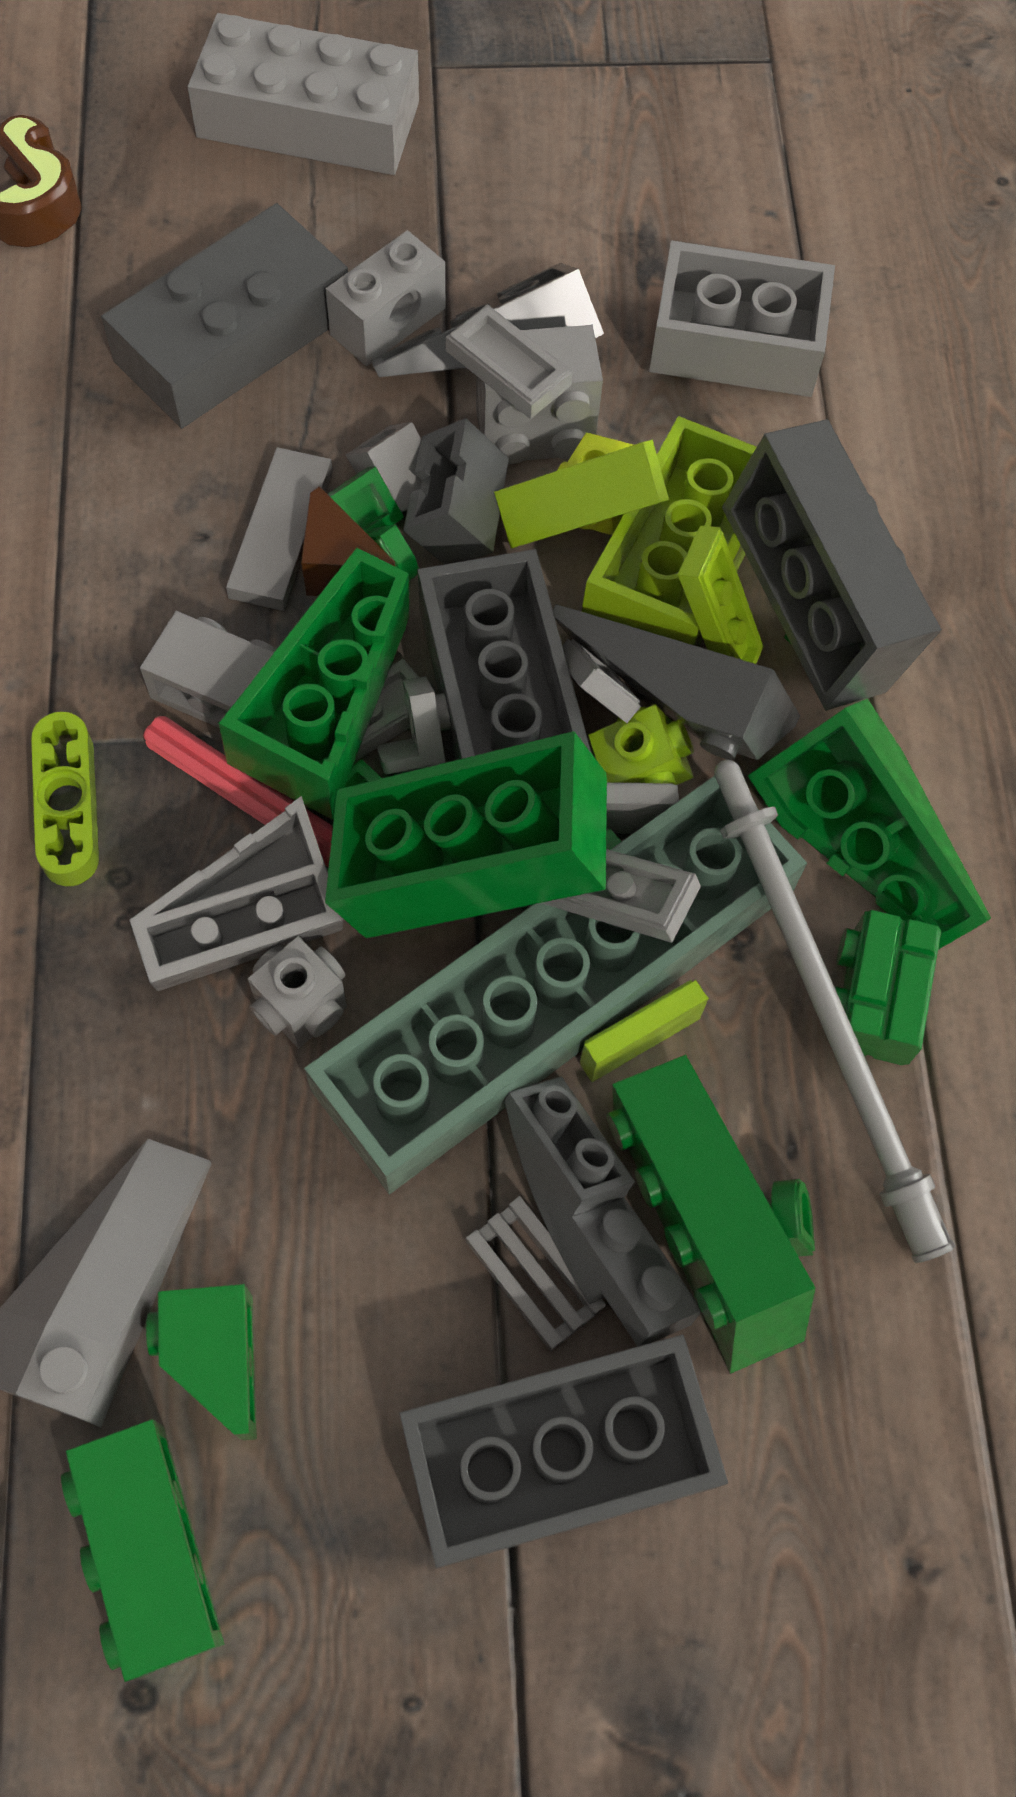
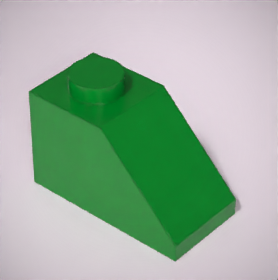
(209, 1350)

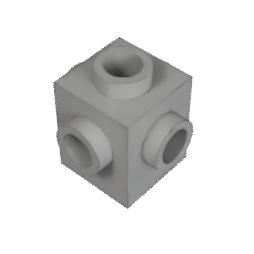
(301, 1010)

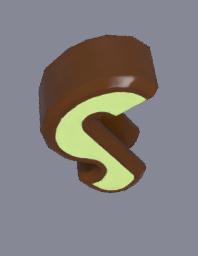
(45, 191)

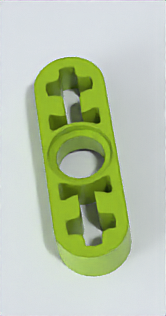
(80, 819)

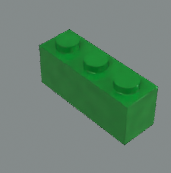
(140, 1551)

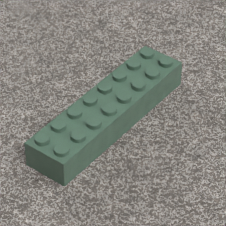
(531, 999)

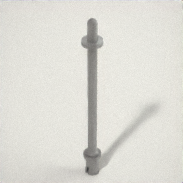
(904, 1185)

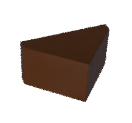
(330, 541)

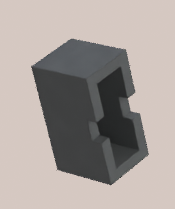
(457, 505)

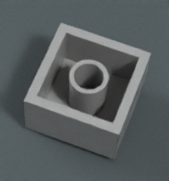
(566, 419)

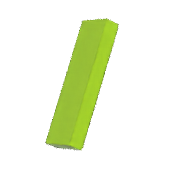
(582, 494)
(718, 597)

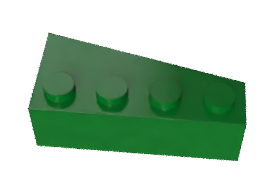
(319, 689)
(712, 1213)

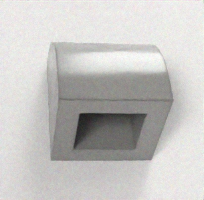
(395, 456)

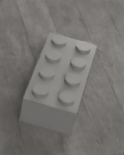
(305, 93)

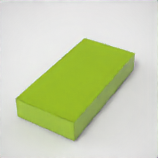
(643, 1030)

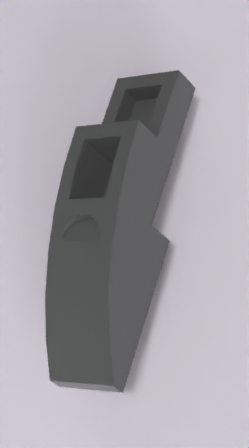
(584, 1206)

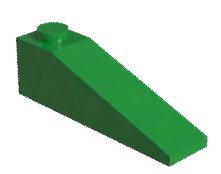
(866, 812)

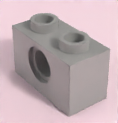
(386, 297)

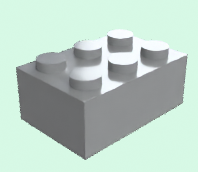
(742, 318)

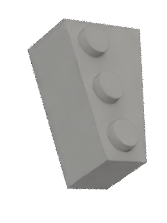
(239, 905)

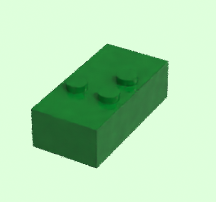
(469, 837)

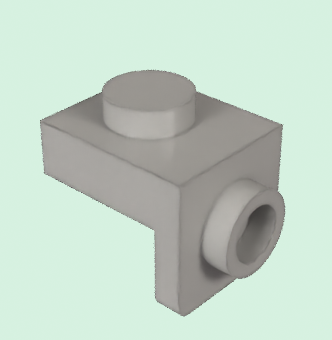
(427, 718)

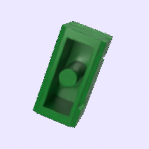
(888, 983)

